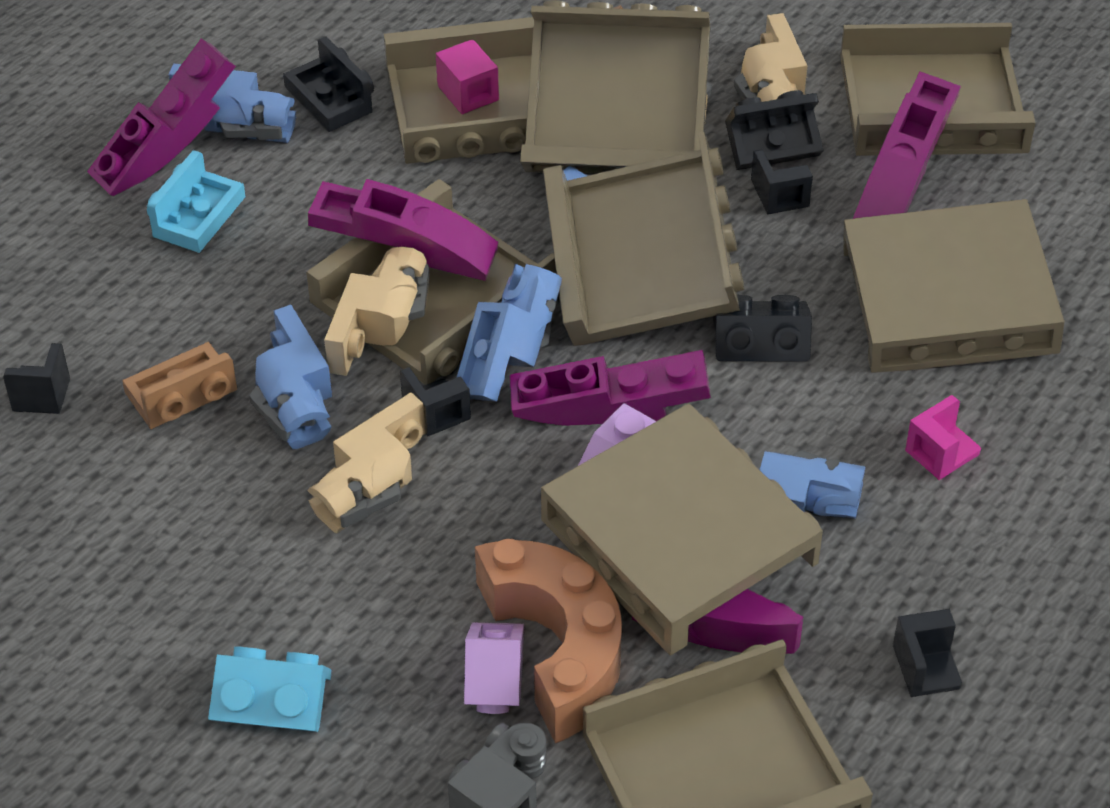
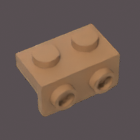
(181, 384)

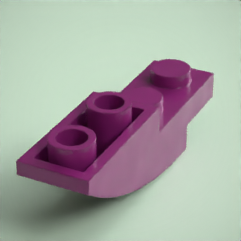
(159, 133)
(908, 147)
(405, 220)
(591, 392)
(747, 622)

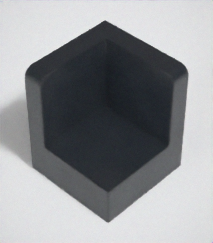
(781, 188)
(39, 387)
(444, 401)
(924, 652)

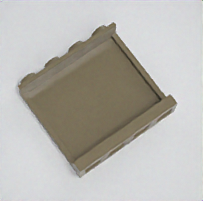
(883, 65)
(614, 85)
(429, 121)
(643, 245)
(953, 286)
(438, 339)
(677, 522)
(719, 740)

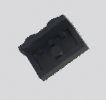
(331, 87)
(780, 127)
(765, 330)

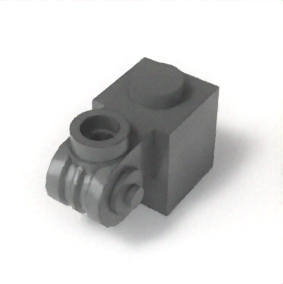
(501, 770)

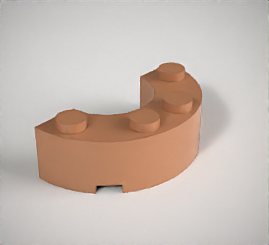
(574, 602)

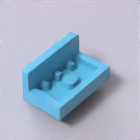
(192, 204)
(268, 691)

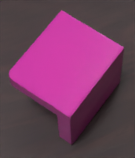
(467, 76)
(938, 441)

